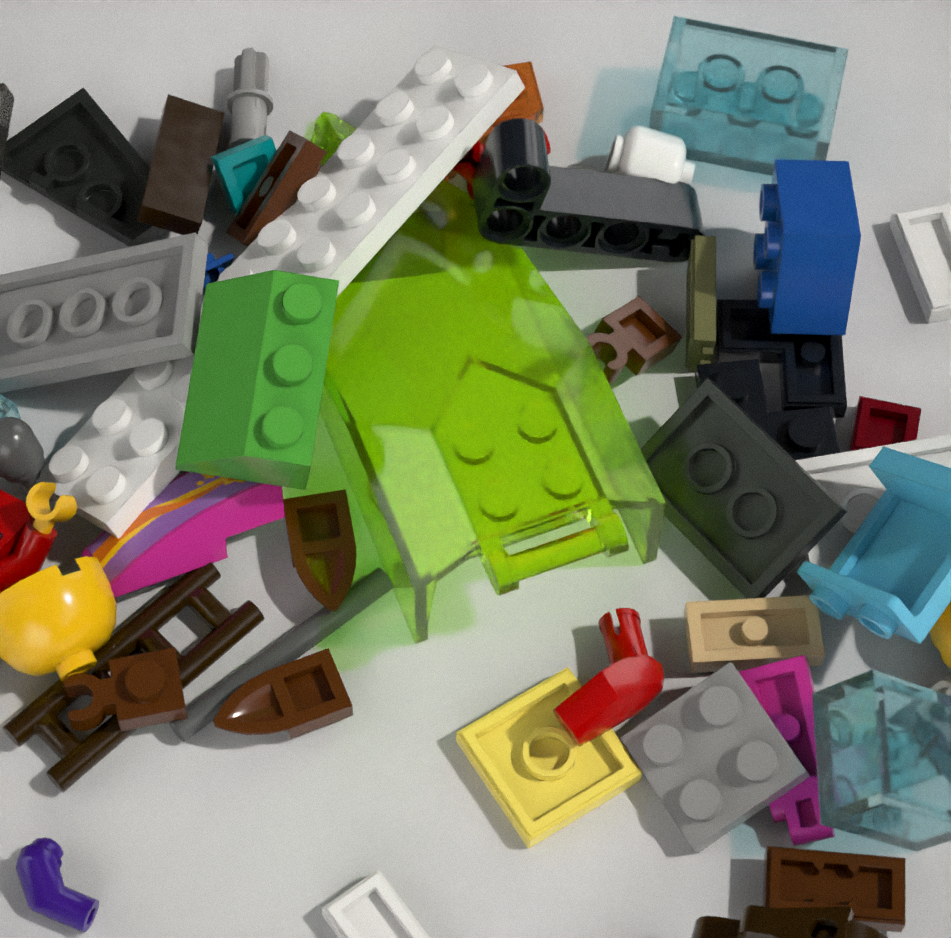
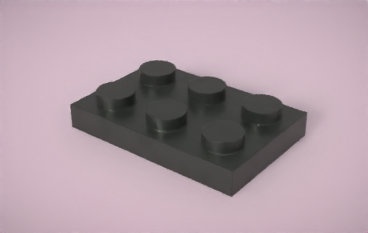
(737, 492)

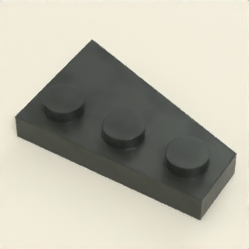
(83, 166)

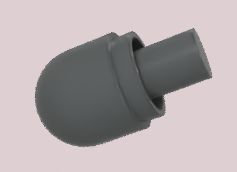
(20, 453)

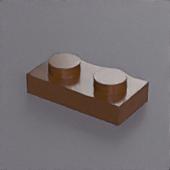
(277, 187)

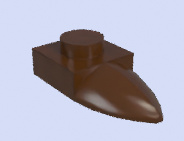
(322, 544)
(288, 698)

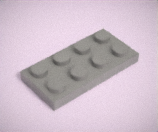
(101, 312)

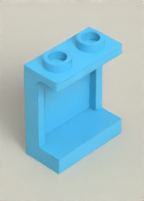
(900, 557)

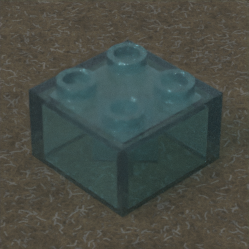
(884, 760)

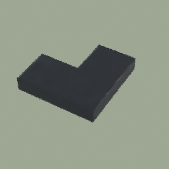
(808, 364)

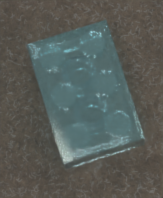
(747, 95)

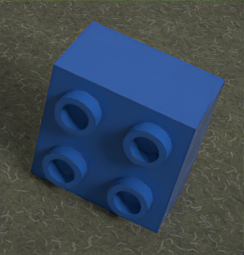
(807, 247)

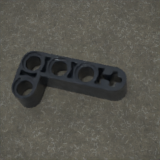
(575, 209)

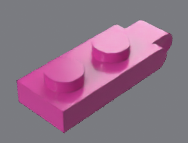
(786, 696)

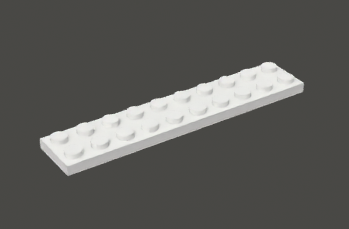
(330, 232)

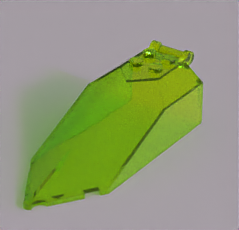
(474, 410)

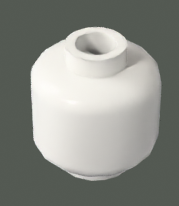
(650, 155)

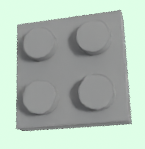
(714, 757)

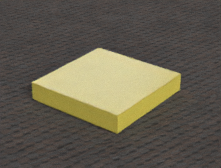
(538, 768)

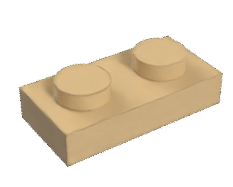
(752, 632)

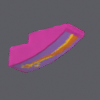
(184, 529)

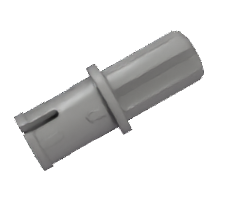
(250, 97)

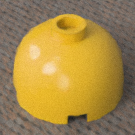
(57, 620)

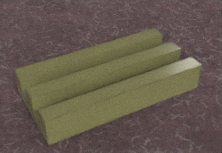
(700, 302)

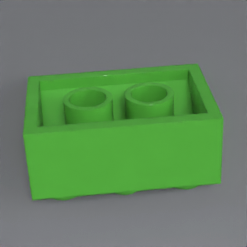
(258, 378)

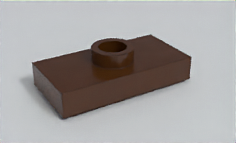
(837, 879)

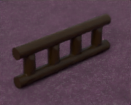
(141, 633)

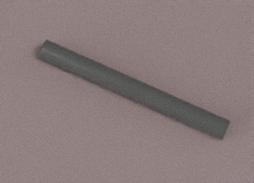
(284, 650)

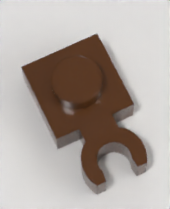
(632, 338)
(141, 692)

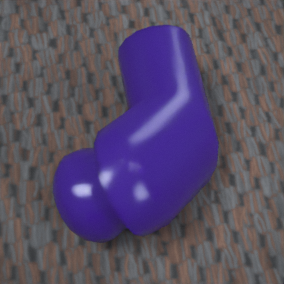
(44, 888)

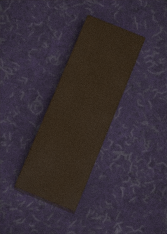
(181, 166)

